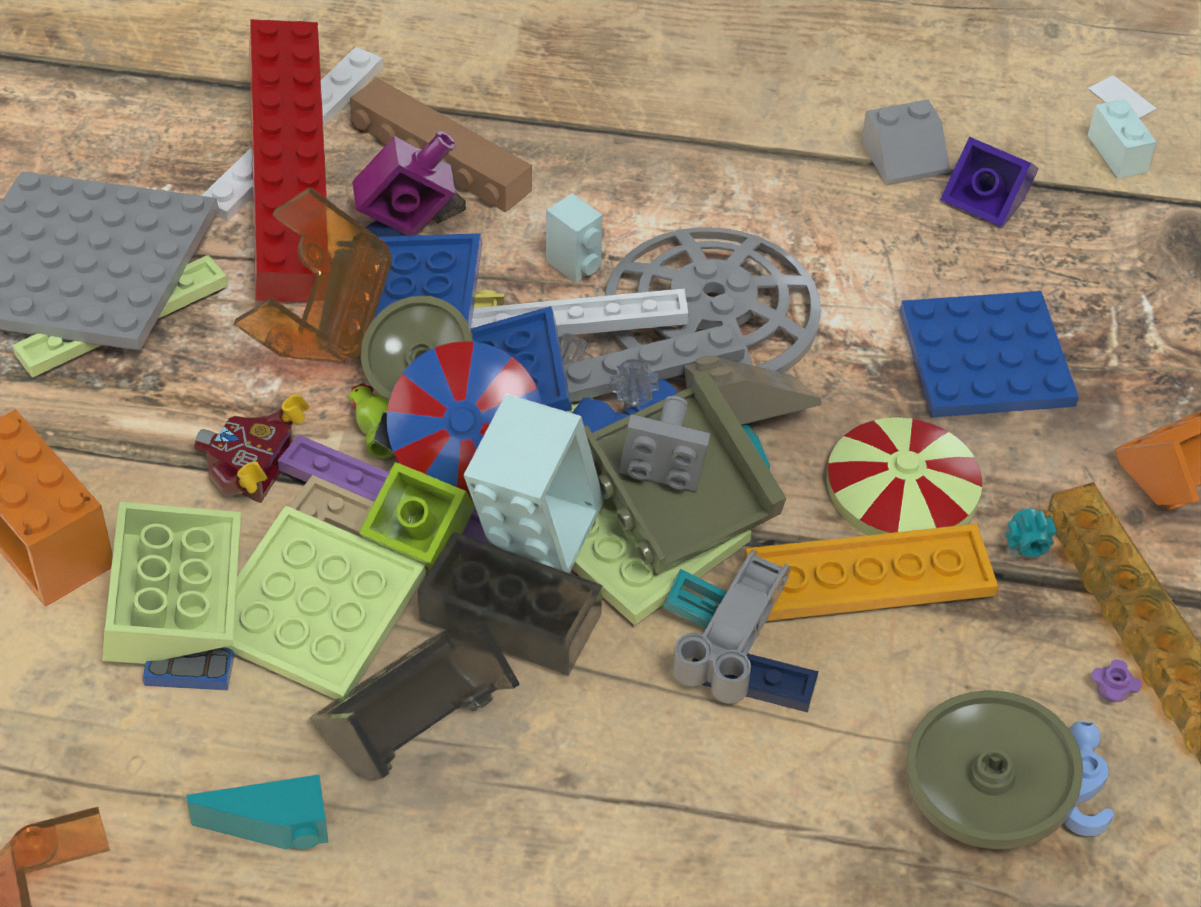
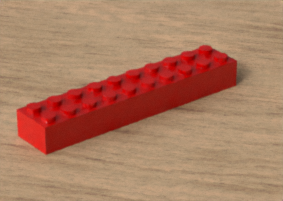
(285, 148)

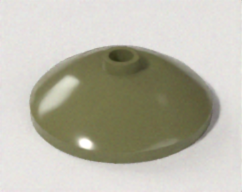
(405, 333)

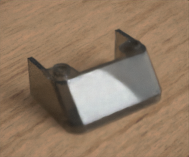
(411, 695)

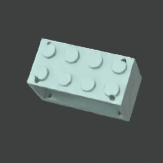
(535, 482)

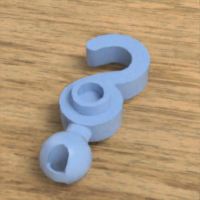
(1094, 778)

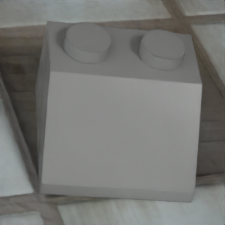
(906, 142)

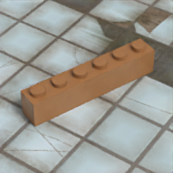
(475, 162)

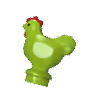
(368, 414)

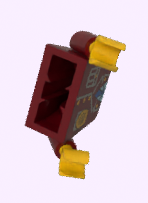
(248, 449)

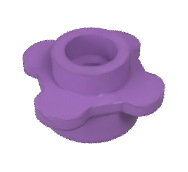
(1115, 690)

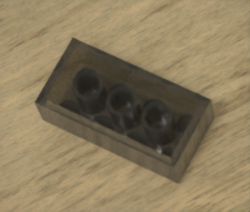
(524, 603)

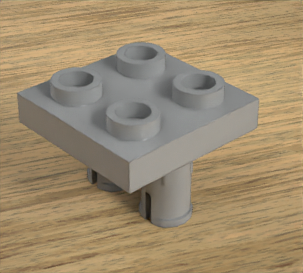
(664, 448)

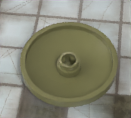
(994, 769)

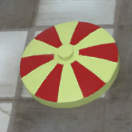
(903, 477)

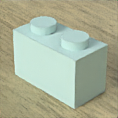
(1121, 138)
(573, 238)

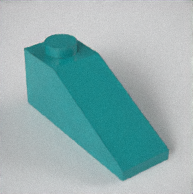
(269, 813)

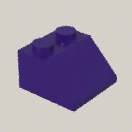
(989, 182)

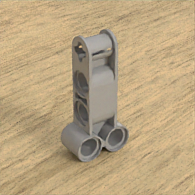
(732, 631)

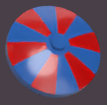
(448, 403)

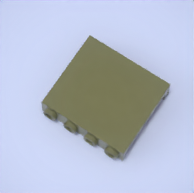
(678, 524)

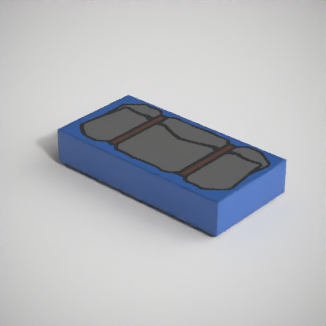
(198, 670)

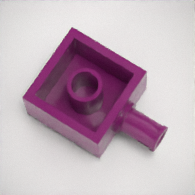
(406, 183)

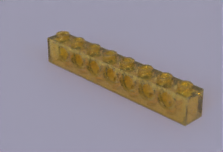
(1133, 604)

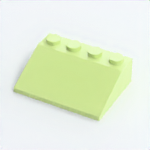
(171, 582)

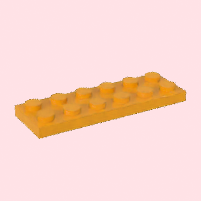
(881, 571)

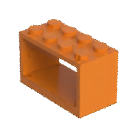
(44, 520)

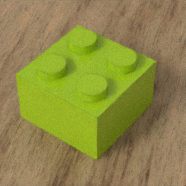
(416, 515)

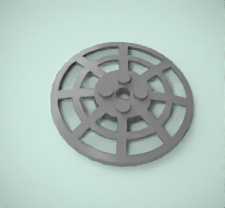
(734, 284)

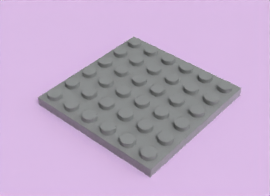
(93, 256)

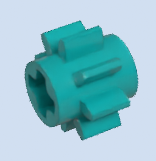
(1030, 533)

